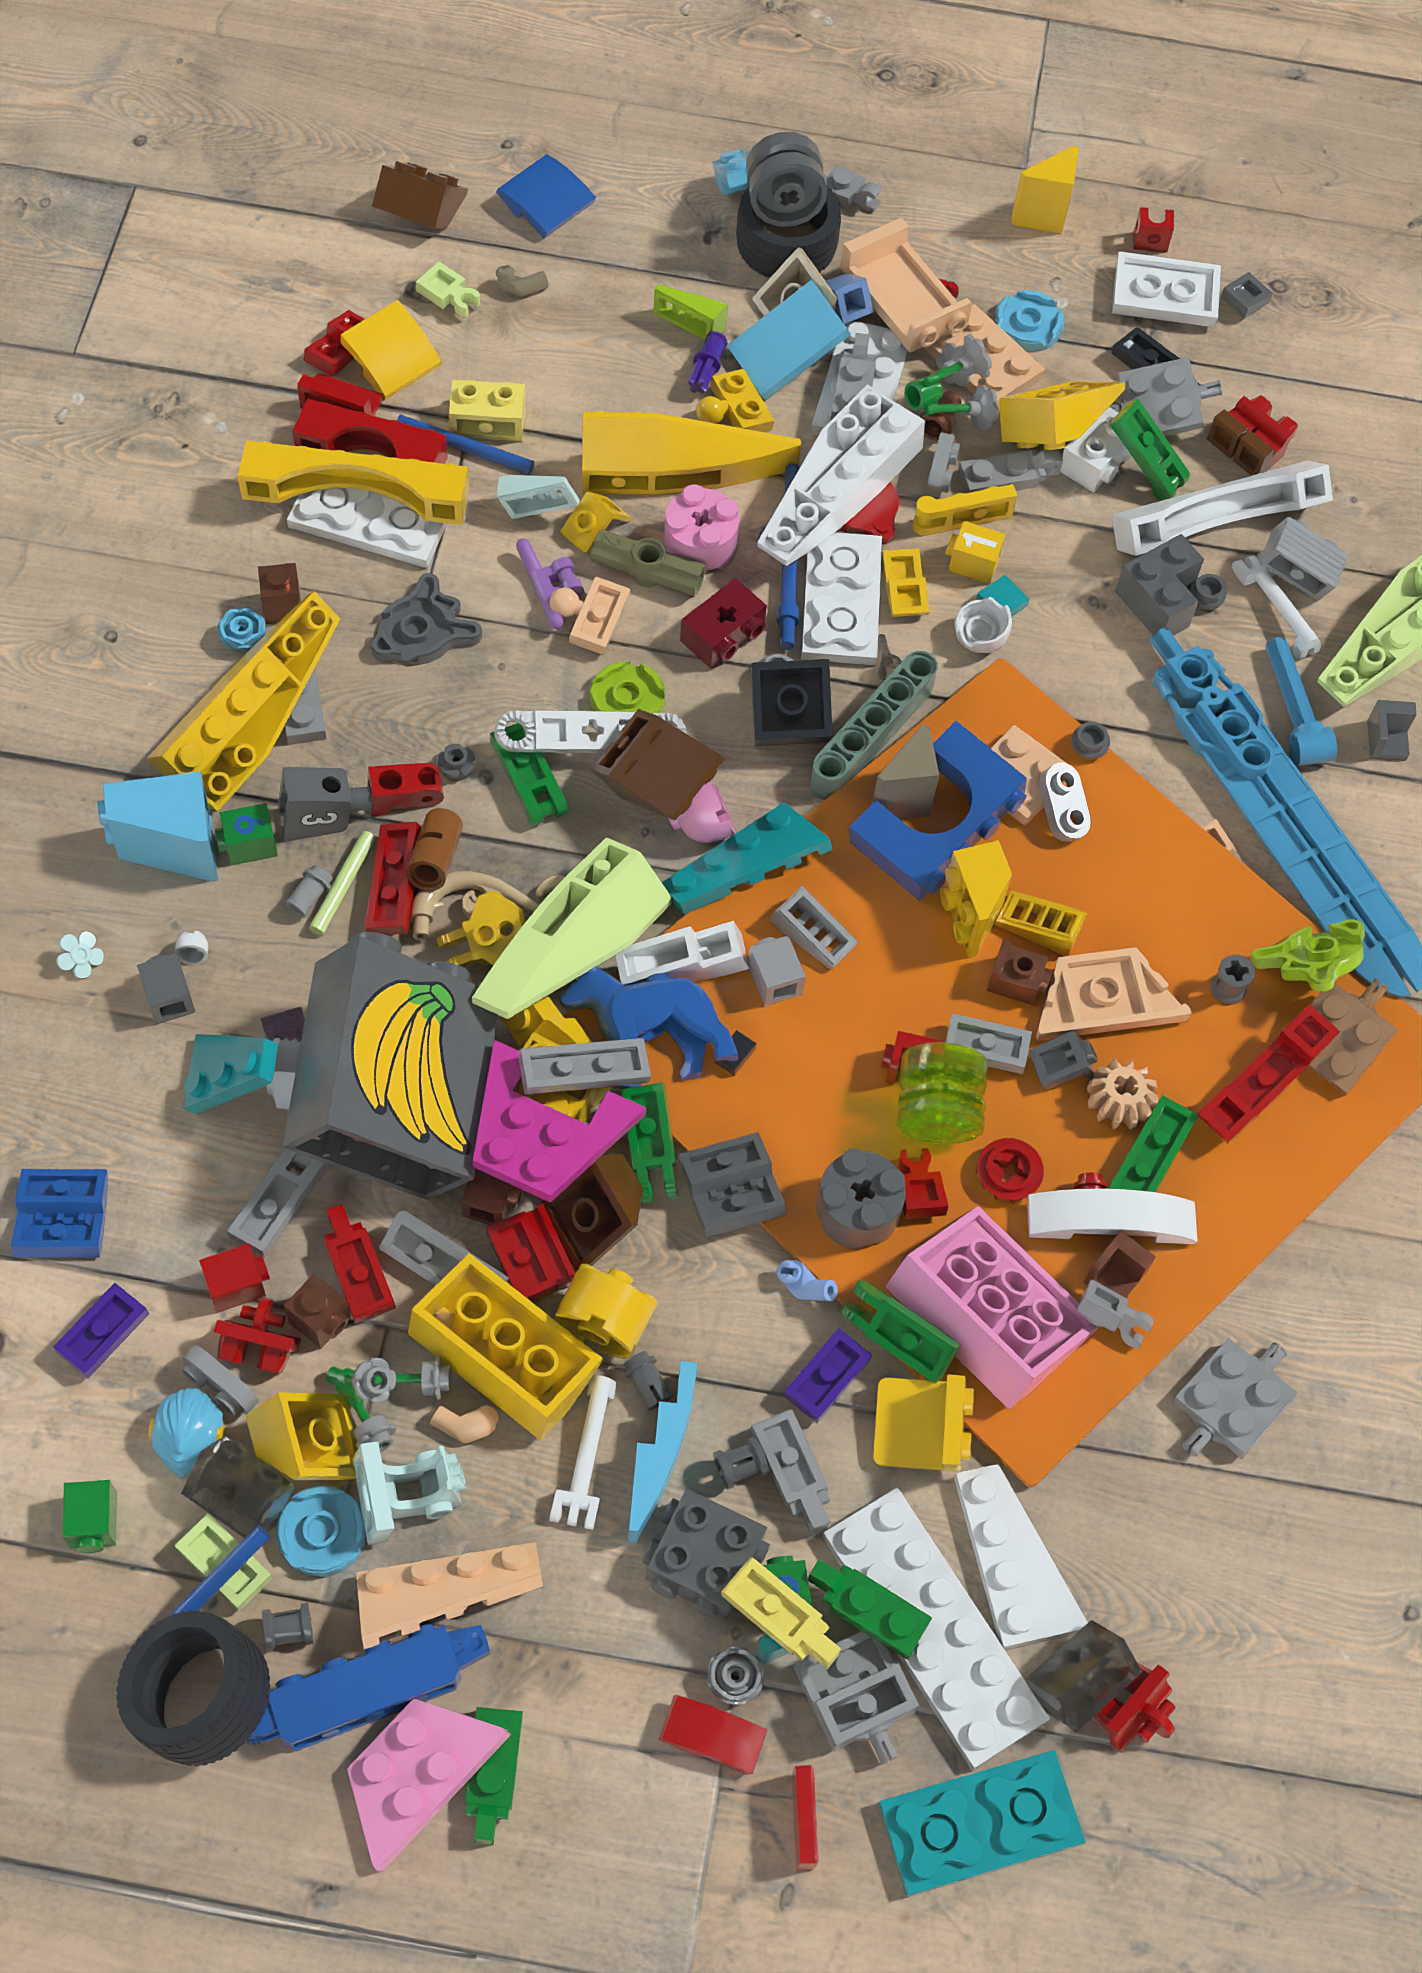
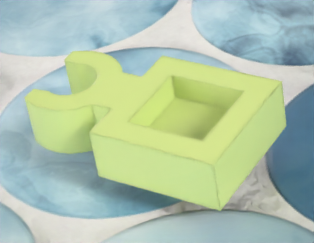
(445, 286)

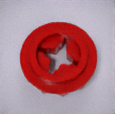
(1001, 1153)

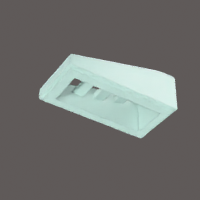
(529, 494)

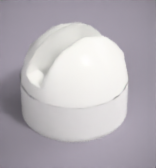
(192, 940)

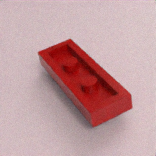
(390, 889)

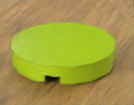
(627, 689)

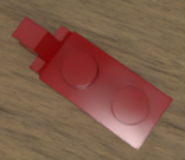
(357, 1267)

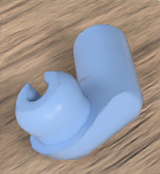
(804, 1284)

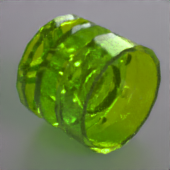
(942, 1093)

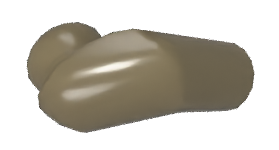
(517, 285)

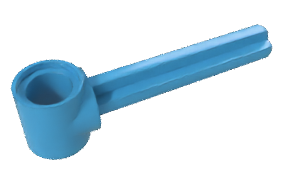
(1309, 740)

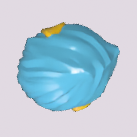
(184, 1428)

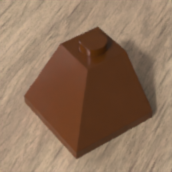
(596, 1209)

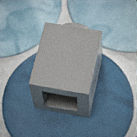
(776, 970)

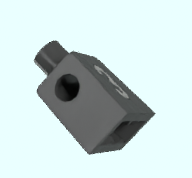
(317, 801)

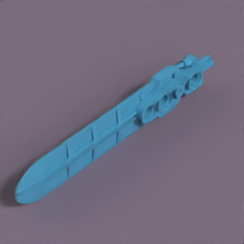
(1285, 811)

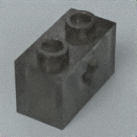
(237, 1487)
(1084, 1675)

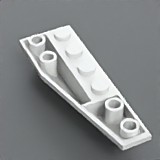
(843, 473)

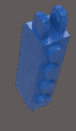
(368, 1687)

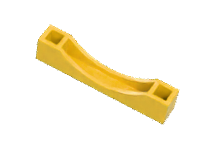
(284, 471)

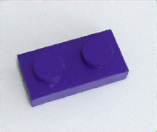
(101, 1330)
(827, 1375)

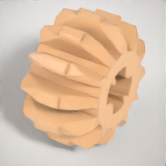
(1129, 1107)

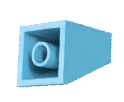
(161, 824)

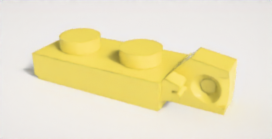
(780, 1613)

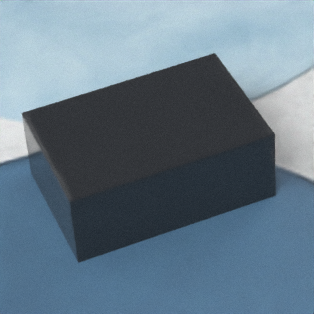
(744, 1047)

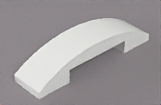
(1111, 1211)

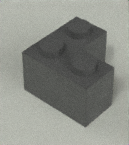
(1158, 585)

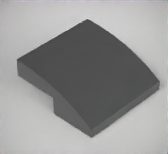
(732, 1184)

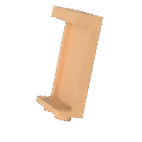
(904, 287)

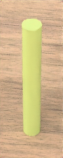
(342, 883)

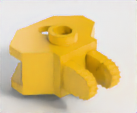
(485, 930)

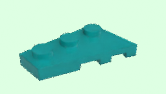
(227, 1069)

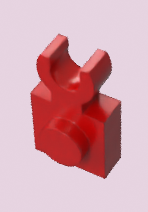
(924, 1189)

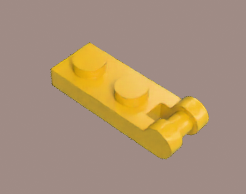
(975, 507)

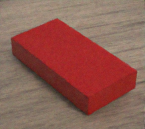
(805, 1818)

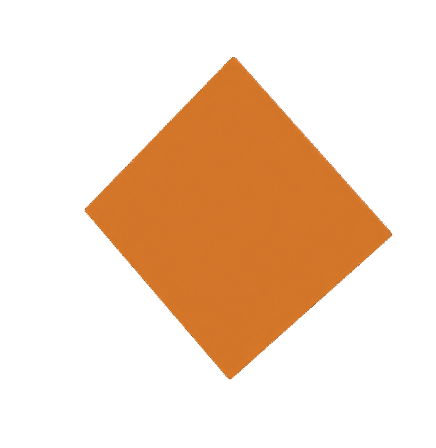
(1145, 884)

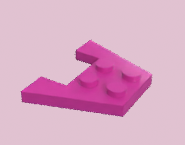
(536, 1144)

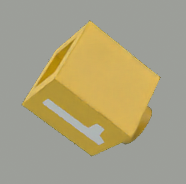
(975, 552)

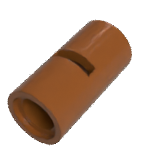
(434, 849)

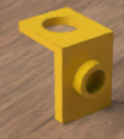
(589, 518)

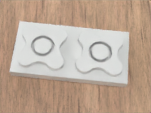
(368, 523)
(842, 599)

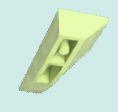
(1382, 643)
(576, 928)

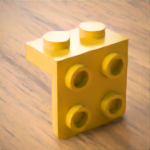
(923, 1423)

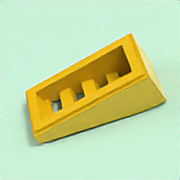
(1047, 937)

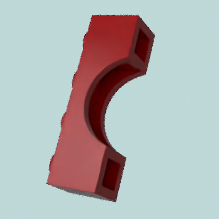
(338, 428)

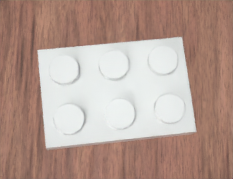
(1166, 289)

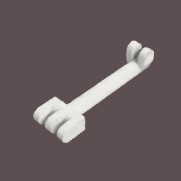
(1252, 572)
(600, 1391)

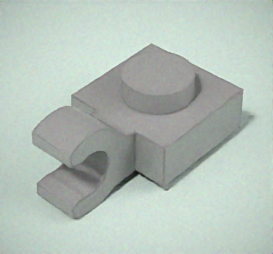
(852, 189)
(1110, 1310)

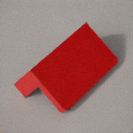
(339, 393)

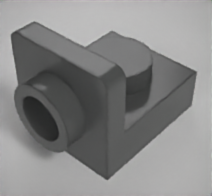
(1063, 1059)

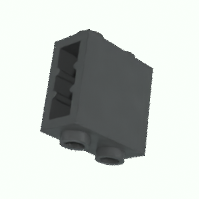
(702, 1552)

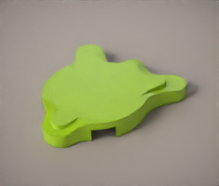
(1317, 956)

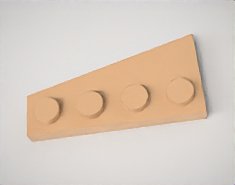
(422, 1590)

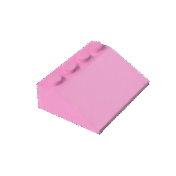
(993, 1302)

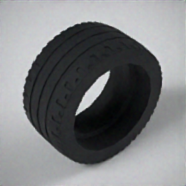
(768, 251)
(156, 1662)

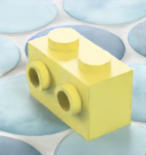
(487, 410)

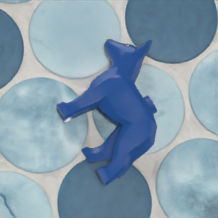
(652, 1009)

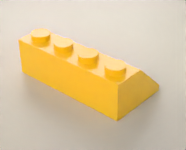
(503, 1345)

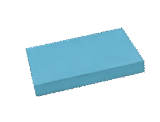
(788, 340)

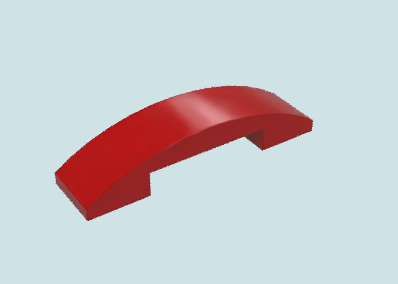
(1269, 1074)

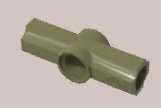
(648, 562)

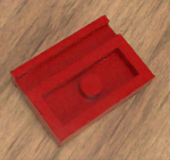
(531, 1253)

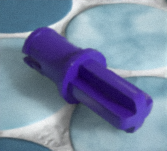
(707, 362)

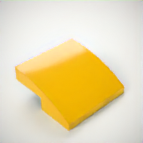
(391, 349)

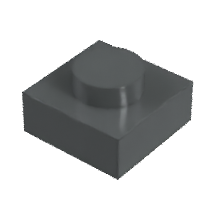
(1246, 294)

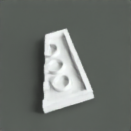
(1017, 1573)

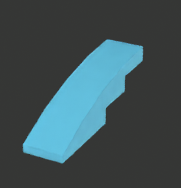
(657, 1461)

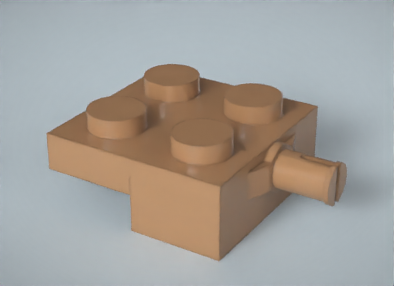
(1360, 1037)

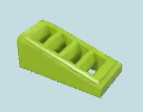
(690, 311)

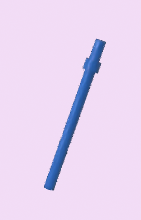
(788, 611)

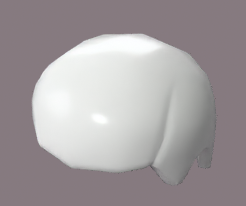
(983, 625)

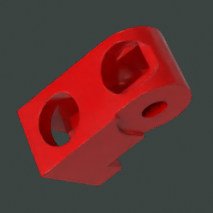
(404, 787)

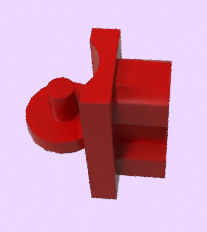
(275, 1346)
(1143, 1712)

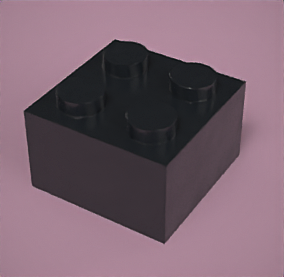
(791, 702)

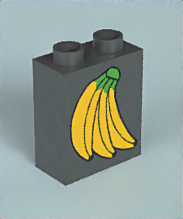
(391, 1068)

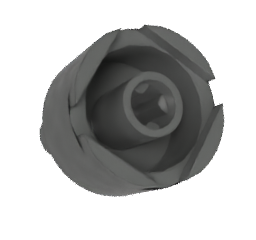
(864, 1177)

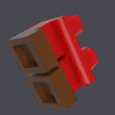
(1252, 434)

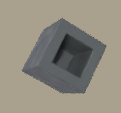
(166, 988)

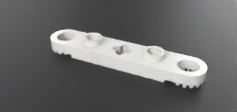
(563, 730)

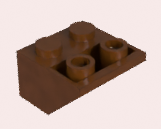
(417, 196)

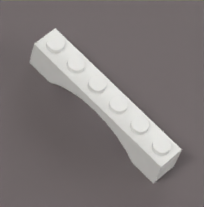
(1257, 495)

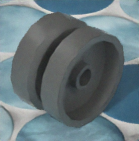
(786, 179)

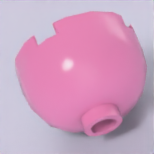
(707, 817)

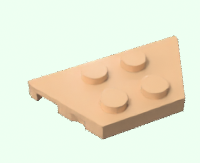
(1107, 994)

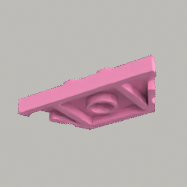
(415, 1773)

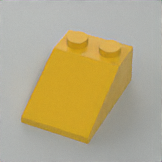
(1055, 412)

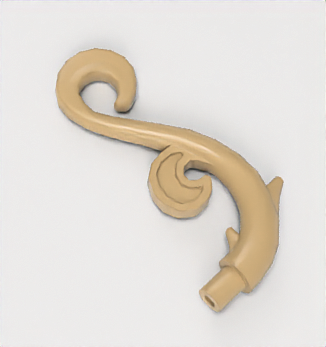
(428, 901)

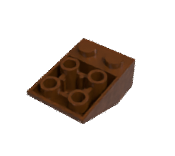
(656, 765)

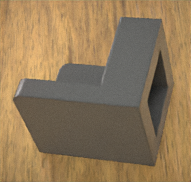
(1389, 729)

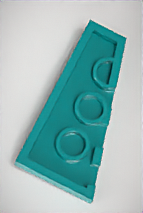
(765, 844)

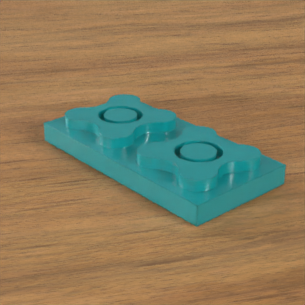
(981, 1823)

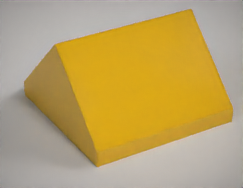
(1046, 192)

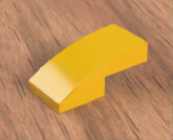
(904, 582)

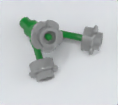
(373, 1382)

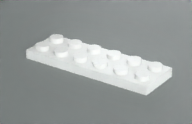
(958, 1656)

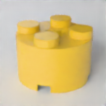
(606, 1310)

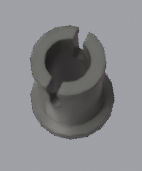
(646, 1377)

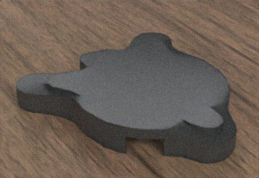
(422, 626)

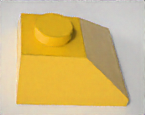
(305, 1435)

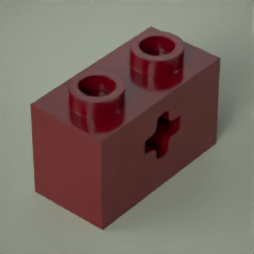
(723, 623)

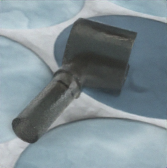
(887, 658)

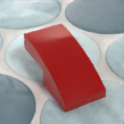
(328, 352)
(713, 1734)

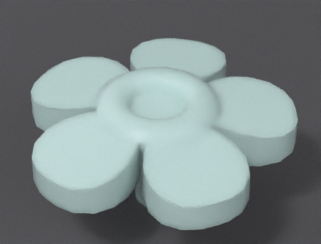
(79, 954)

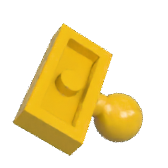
(738, 400)

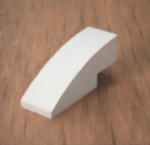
(685, 955)

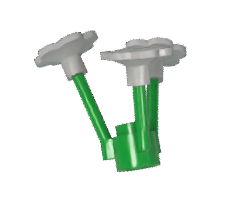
(957, 366)

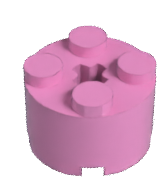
(702, 527)

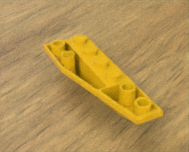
(670, 452)
(248, 707)

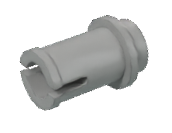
(309, 890)

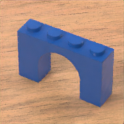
(920, 858)

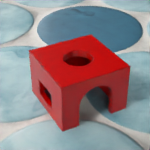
(1152, 235)

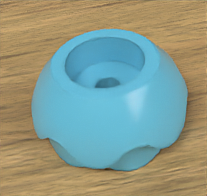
(237, 620)

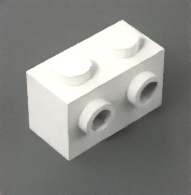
(1095, 455)

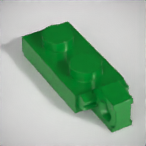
(871, 1607)
(492, 1786)

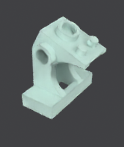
(439, 1483)

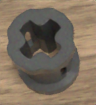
(1232, 979)
(731, 1474)
(287, 1627)

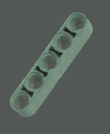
(878, 710)

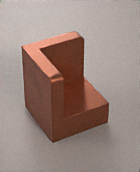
(1121, 1265)

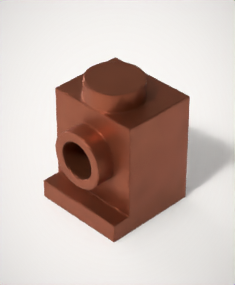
(1019, 973)

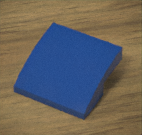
(546, 195)
(60, 1213)

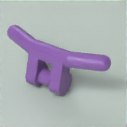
(542, 579)

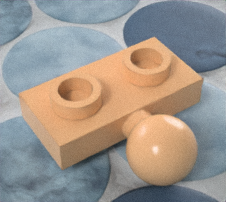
(596, 615)

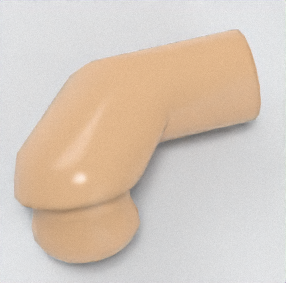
(468, 1426)

